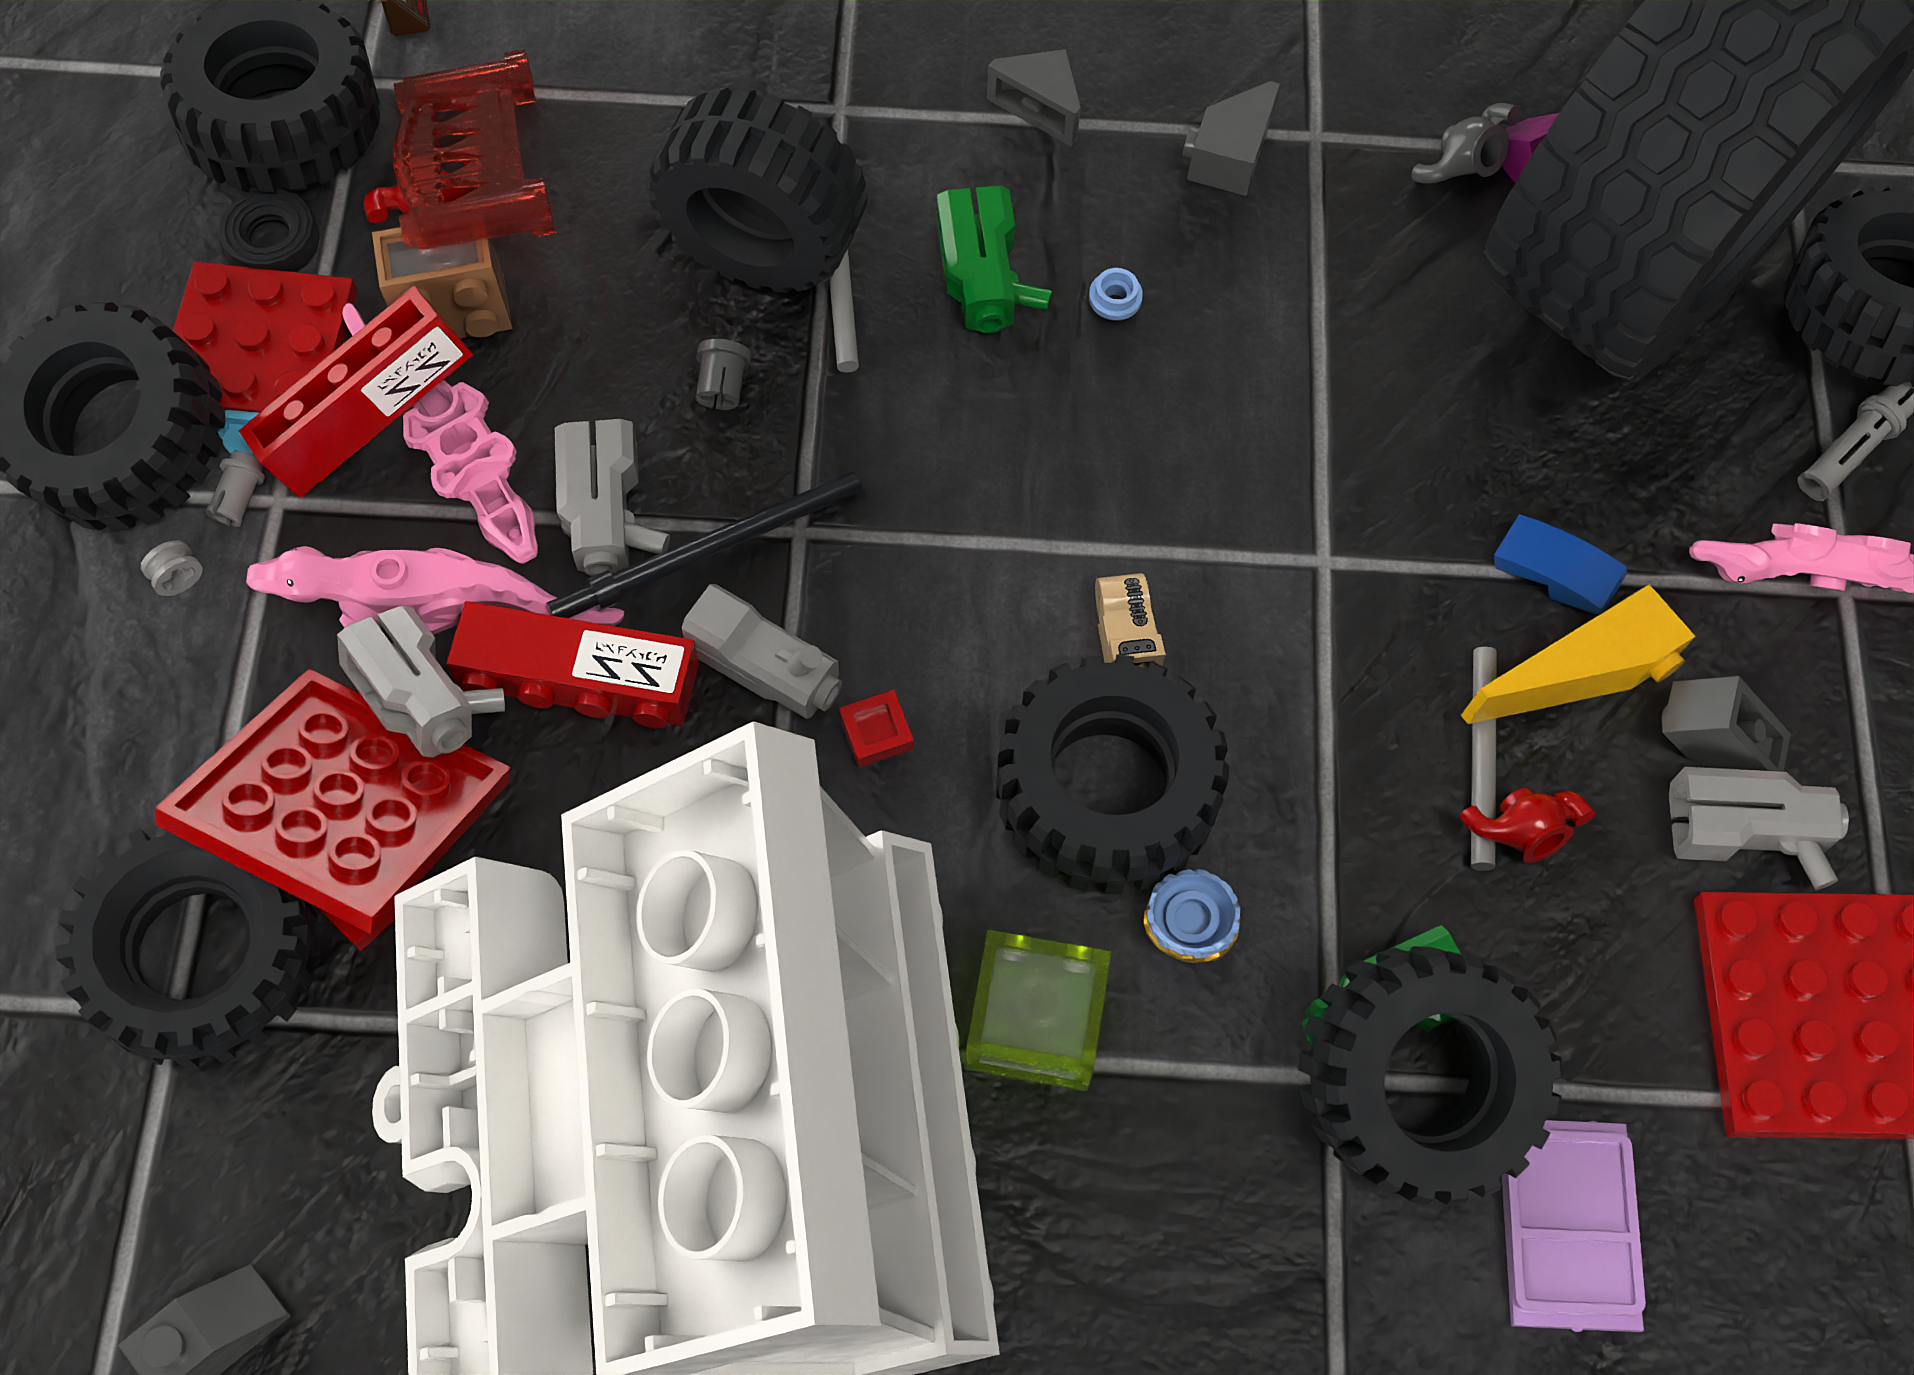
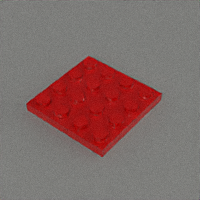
(331, 802)
(1811, 1012)

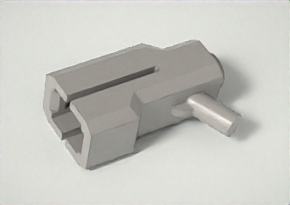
(593, 495)
(760, 654)
(408, 684)
(1756, 812)

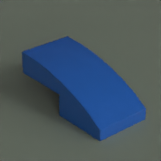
(1569, 566)

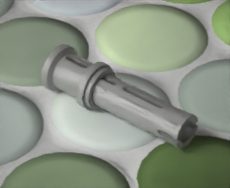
(1877, 419)

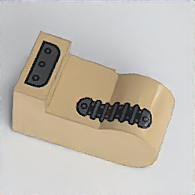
(1127, 620)

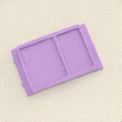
(1575, 1232)

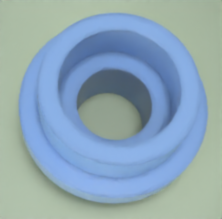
(1115, 282)

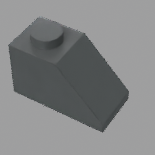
(1231, 139)
(1724, 725)
(207, 1327)

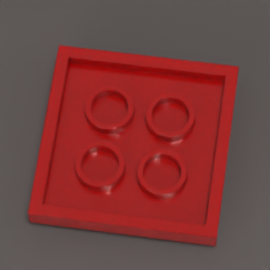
(261, 327)

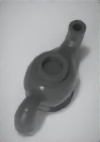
(1472, 146)

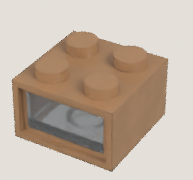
(457, 280)

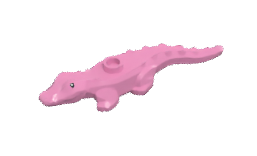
(468, 459)
(1815, 552)
(428, 581)

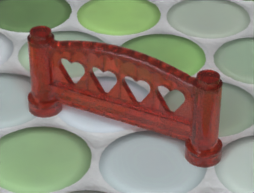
(500, 196)

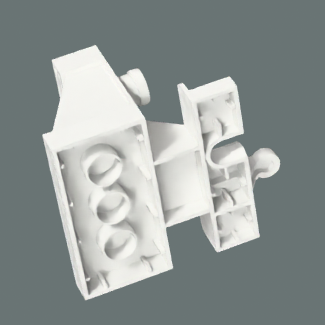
(716, 1094)

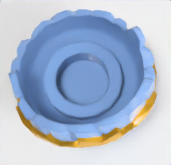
(1192, 916)

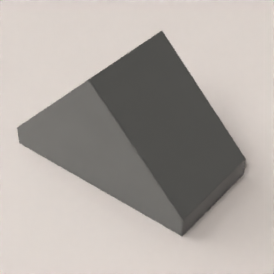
(1038, 91)

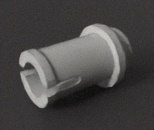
(235, 488)

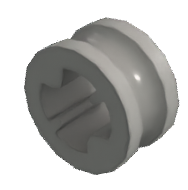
(171, 568)

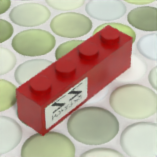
(355, 393)
(574, 664)

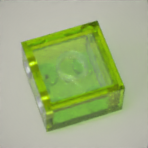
(1037, 1010)

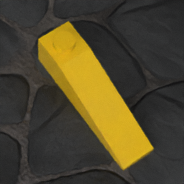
(1599, 658)

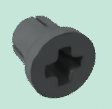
(721, 372)

